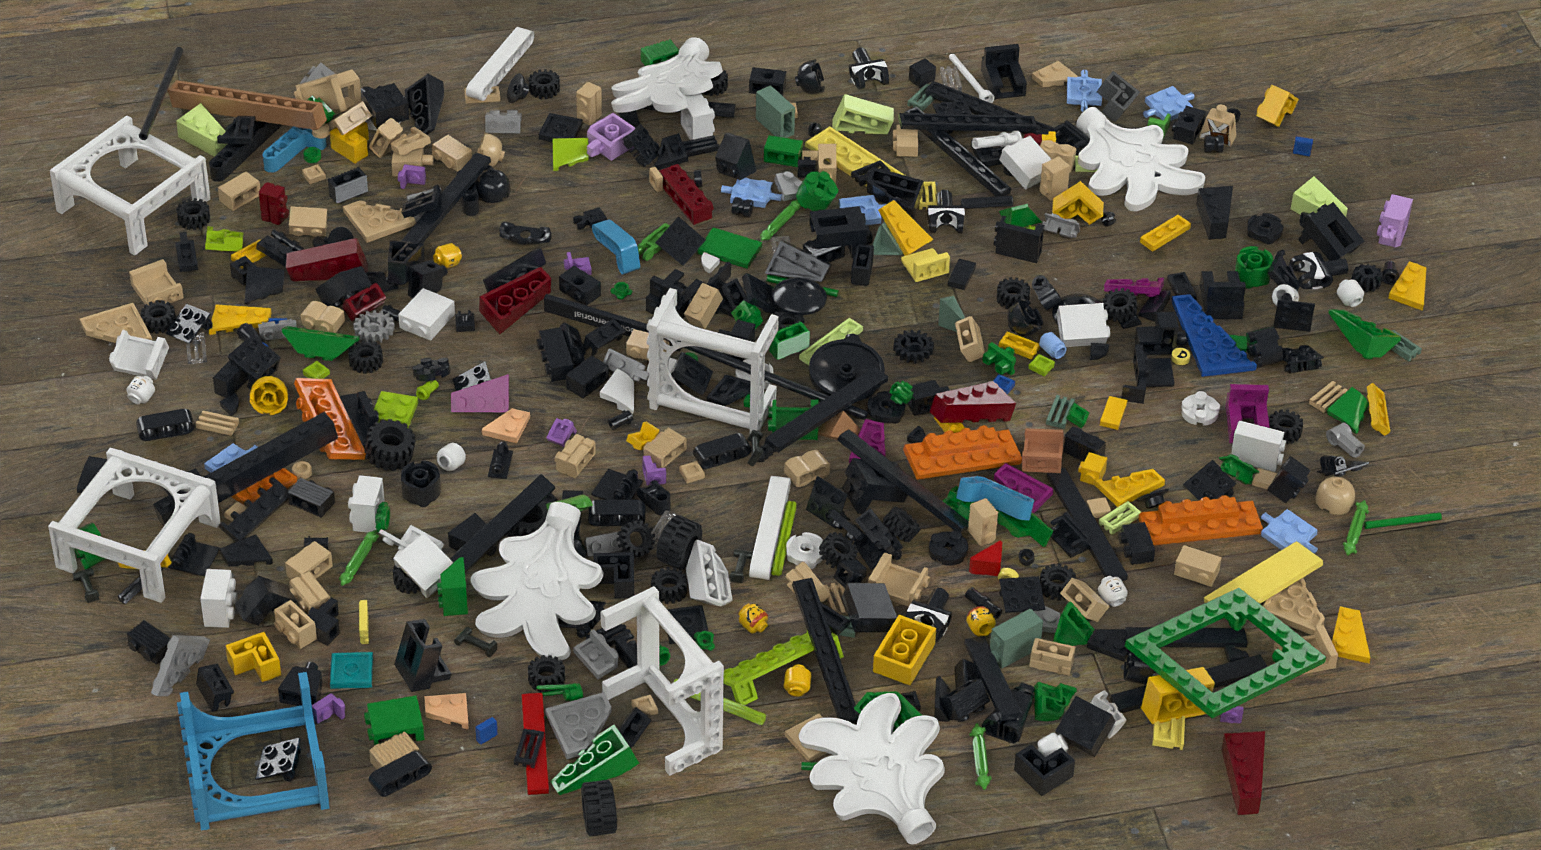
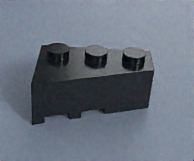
(892, 186)

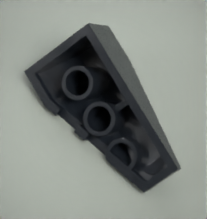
(425, 102)

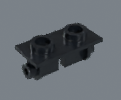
(500, 461)

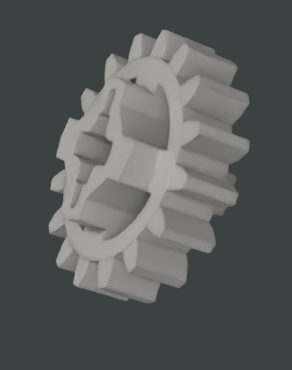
(374, 326)

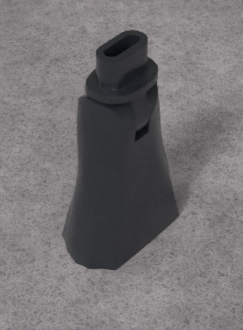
(1011, 729)

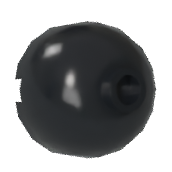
(810, 77)
(493, 186)
(1023, 318)

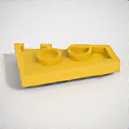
(904, 228)
(1410, 286)
(231, 317)
(1131, 487)
(1350, 636)

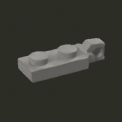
(626, 364)

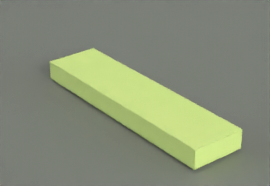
(847, 327)

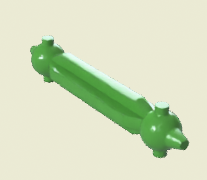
(780, 220)
(1356, 527)
(358, 557)
(980, 756)

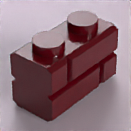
(273, 203)
(364, 301)

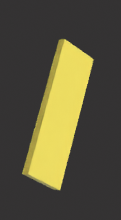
(848, 153)
(1273, 574)

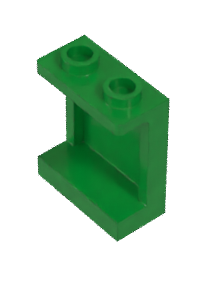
(783, 415)
(394, 718)

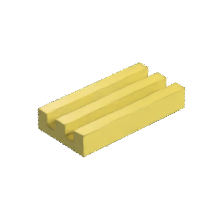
(925, 204)
(363, 622)

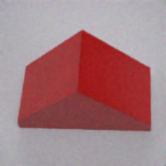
(987, 561)

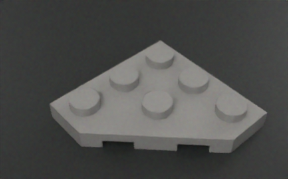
(180, 656)
(578, 722)

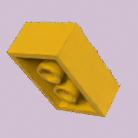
(904, 650)
(1165, 702)

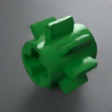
(901, 392)

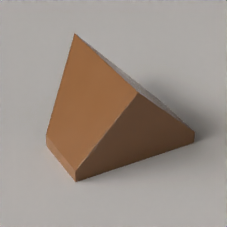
(838, 425)

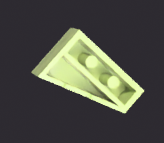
(862, 115)
(201, 130)
(1313, 196)

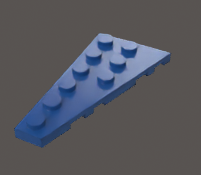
(1210, 344)

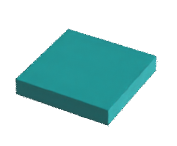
(351, 670)

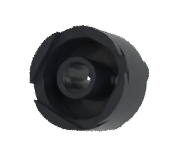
(1264, 346)
(420, 483)
(1136, 670)

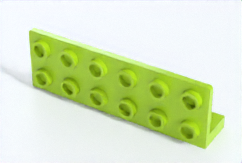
(742, 676)

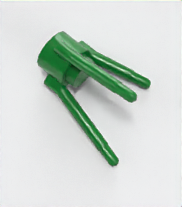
(570, 691)

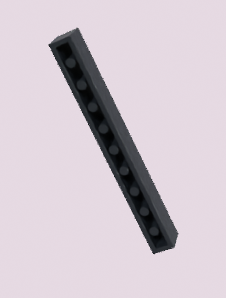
(262, 461)

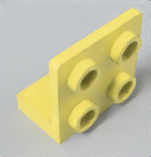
(926, 264)

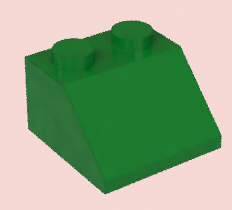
(453, 589)

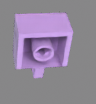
(607, 135)
(1394, 220)

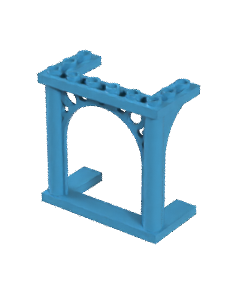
(206, 728)

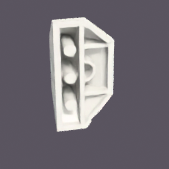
(707, 576)

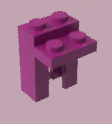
(1248, 403)

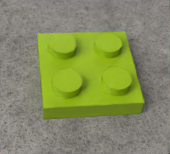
(396, 407)

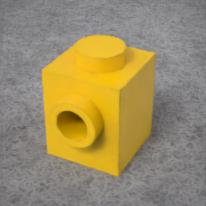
(1092, 468)

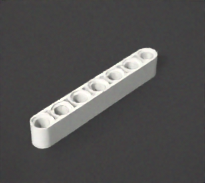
(500, 63)
(769, 527)

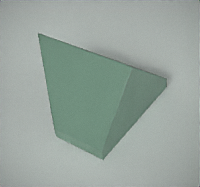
(885, 242)
(949, 313)

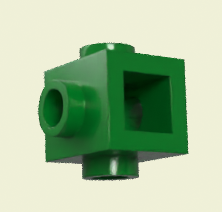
(747, 313)

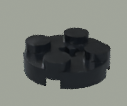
(1257, 230)
(430, 368)
(885, 415)
(948, 539)

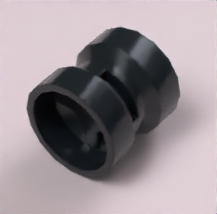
(1213, 143)
(742, 206)

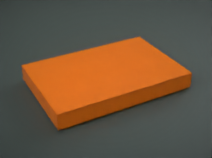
(284, 476)

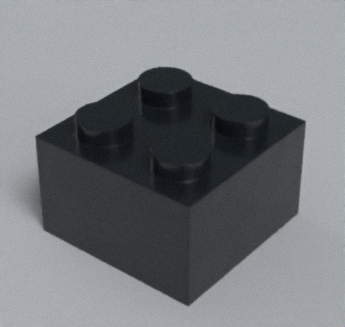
(386, 103)
(1085, 726)

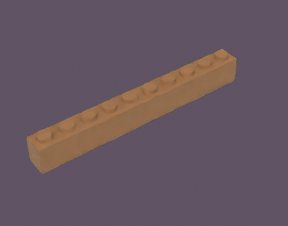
(245, 103)

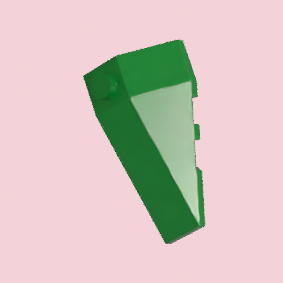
(1364, 335)
(603, 760)

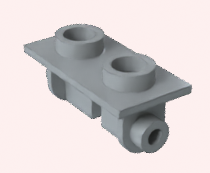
(1068, 227)
(273, 331)
(602, 543)

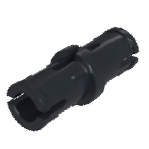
(980, 600)

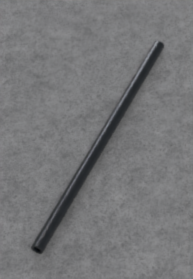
(162, 90)
(772, 378)

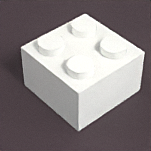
(697, 117)
(366, 497)
(218, 598)

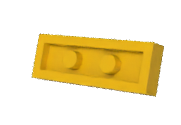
(1165, 233)
(1378, 409)

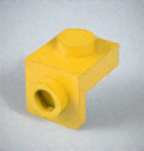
(639, 439)

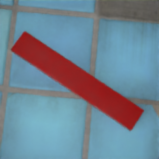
(534, 720)

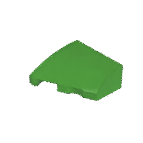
(581, 502)

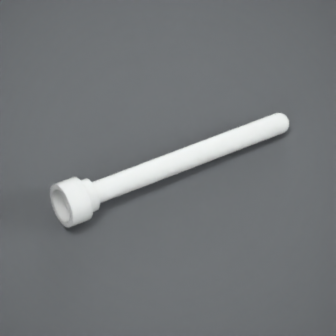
(985, 95)

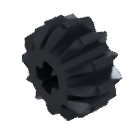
(1368, 277)

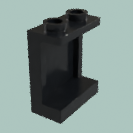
(1018, 241)

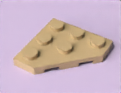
(376, 220)
(110, 323)
(1296, 607)

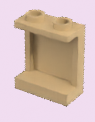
(326, 88)
(350, 118)
(155, 283)
(901, 583)
(1323, 643)

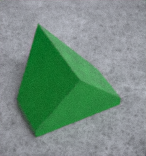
(1020, 216)
(1072, 627)

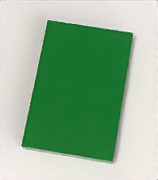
(730, 247)

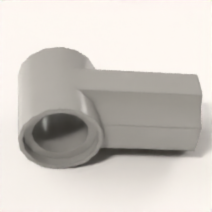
(1342, 436)

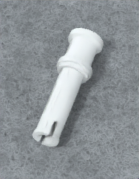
(1002, 140)

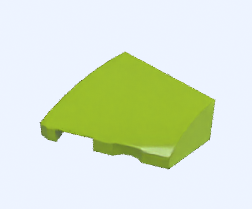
(569, 151)
(223, 240)

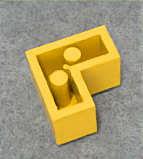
(1276, 105)
(352, 144)
(1079, 201)
(254, 653)

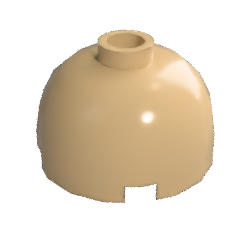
(491, 147)
(1335, 495)

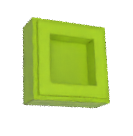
(1041, 365)
(316, 371)

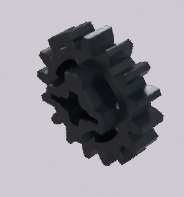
(913, 346)

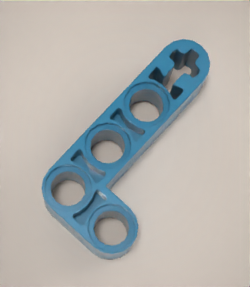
(289, 146)
(619, 243)
(1001, 497)

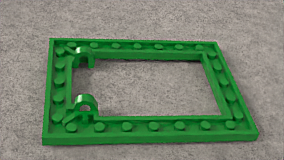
(1236, 607)

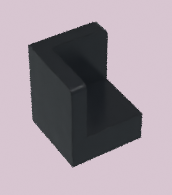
(1134, 393)

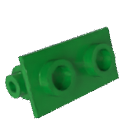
(1232, 466)

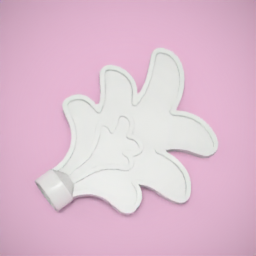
(668, 81)
(1132, 159)
(539, 585)
(878, 767)

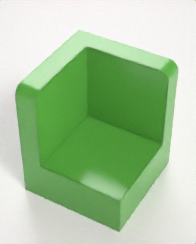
(1164, 125)

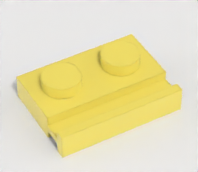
(1169, 733)

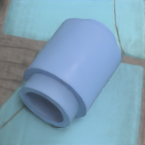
(1052, 345)

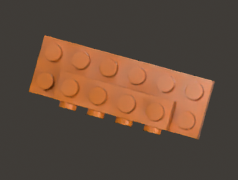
(322, 396)
(962, 452)
(1201, 520)

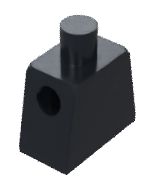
(426, 276)
(465, 531)
(290, 688)

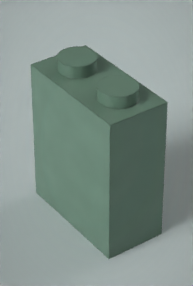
(775, 112)
(1015, 637)

